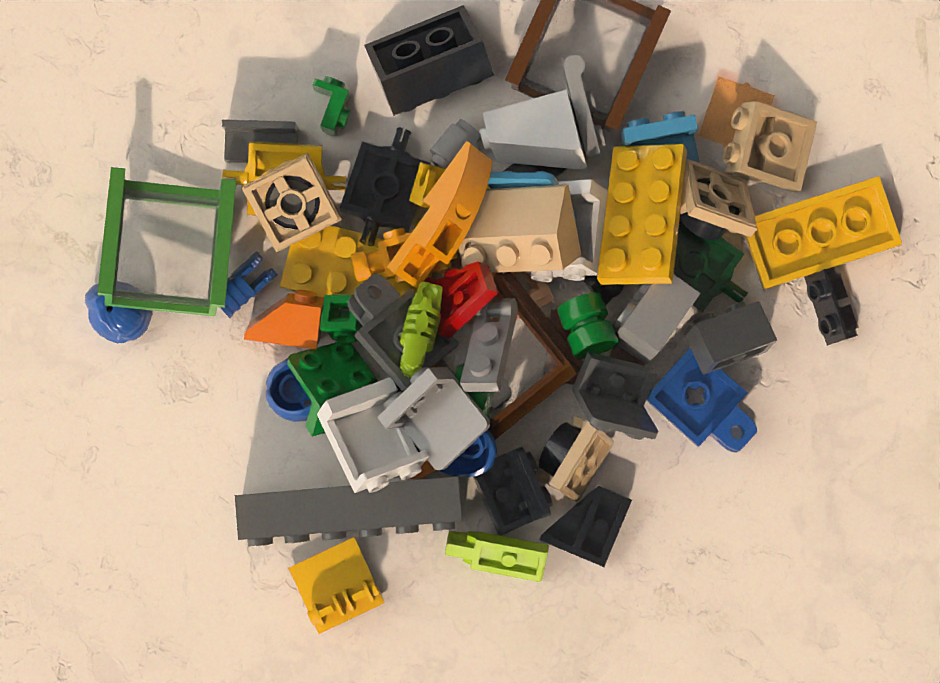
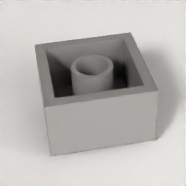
(650, 323)

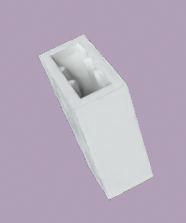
(535, 133)

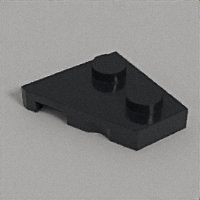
(590, 526)

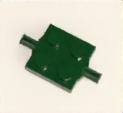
(707, 267)

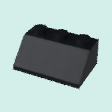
(429, 60)

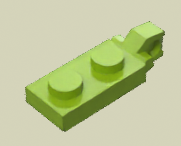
(499, 554)

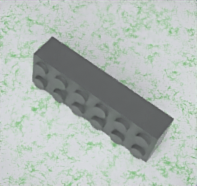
(341, 510)

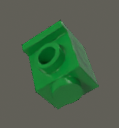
(338, 323)

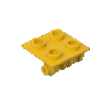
(336, 585)

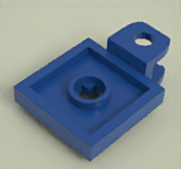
(711, 418)

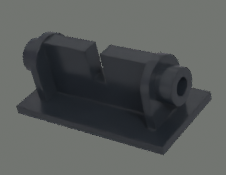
(824, 291)

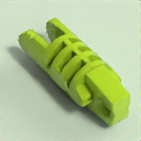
(420, 327)

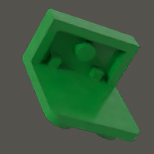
(328, 374)

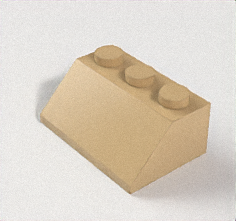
(523, 230)

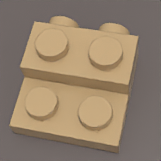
(769, 145)

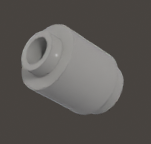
(452, 141)

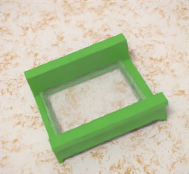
(166, 246)

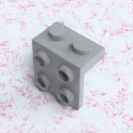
(436, 415)

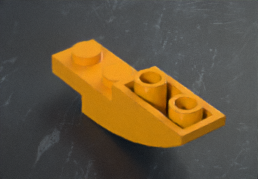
(452, 210)

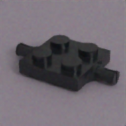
(382, 187)

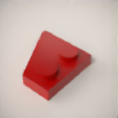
(463, 295)

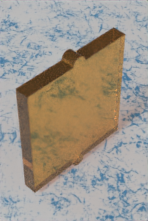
(724, 101)

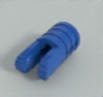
(238, 290)

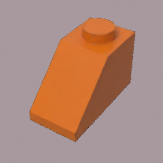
(289, 321)

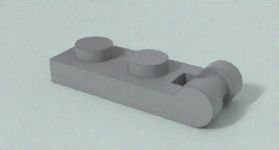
(583, 104)
(489, 347)

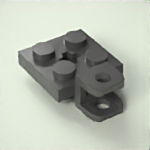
(383, 317)

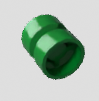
(587, 324)

